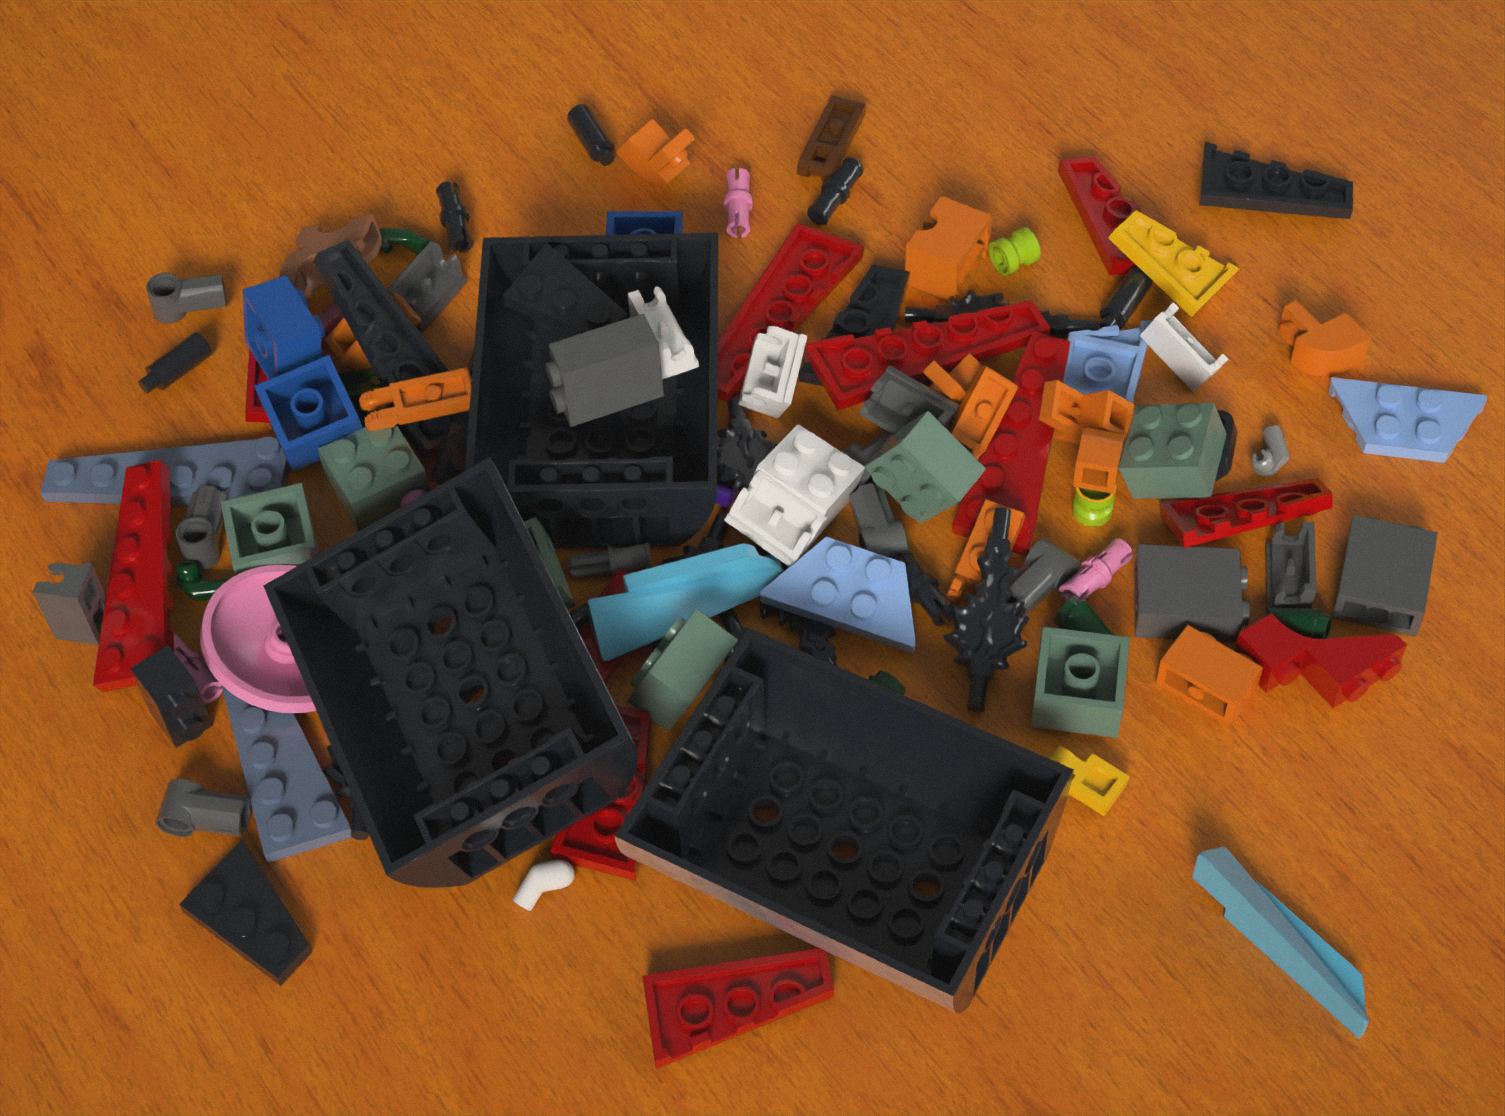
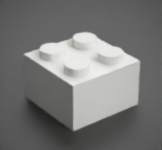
(813, 472)

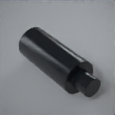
(591, 134)
(1125, 298)
(175, 363)

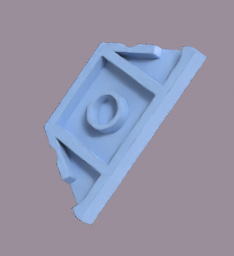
(1106, 360)
(1406, 418)
(849, 592)

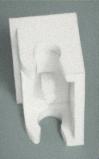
(1181, 349)
(675, 350)
(772, 371)
(775, 519)

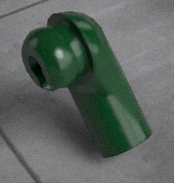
(403, 237)
(195, 583)

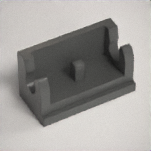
(429, 283)
(902, 399)
(1291, 568)
(74, 605)

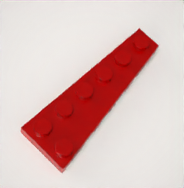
(786, 294)
(853, 365)
(1020, 446)
(137, 590)

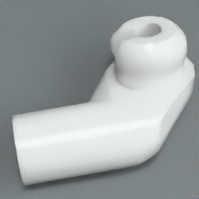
(542, 878)

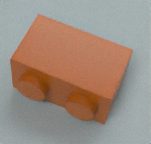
(1209, 674)

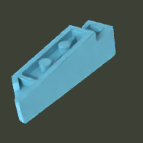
(663, 593)
(1284, 938)

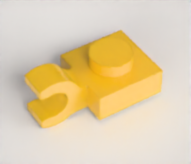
(1093, 781)

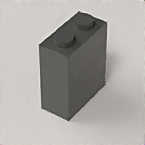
(605, 370)
(1385, 575)
(1189, 588)

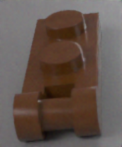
(831, 138)

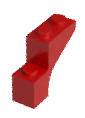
(1333, 666)

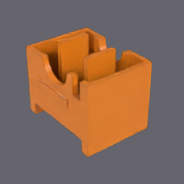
(947, 248)

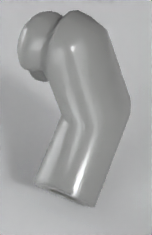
(1275, 454)

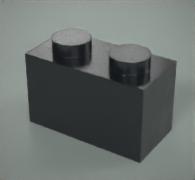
(172, 696)

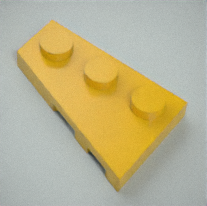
(1174, 266)

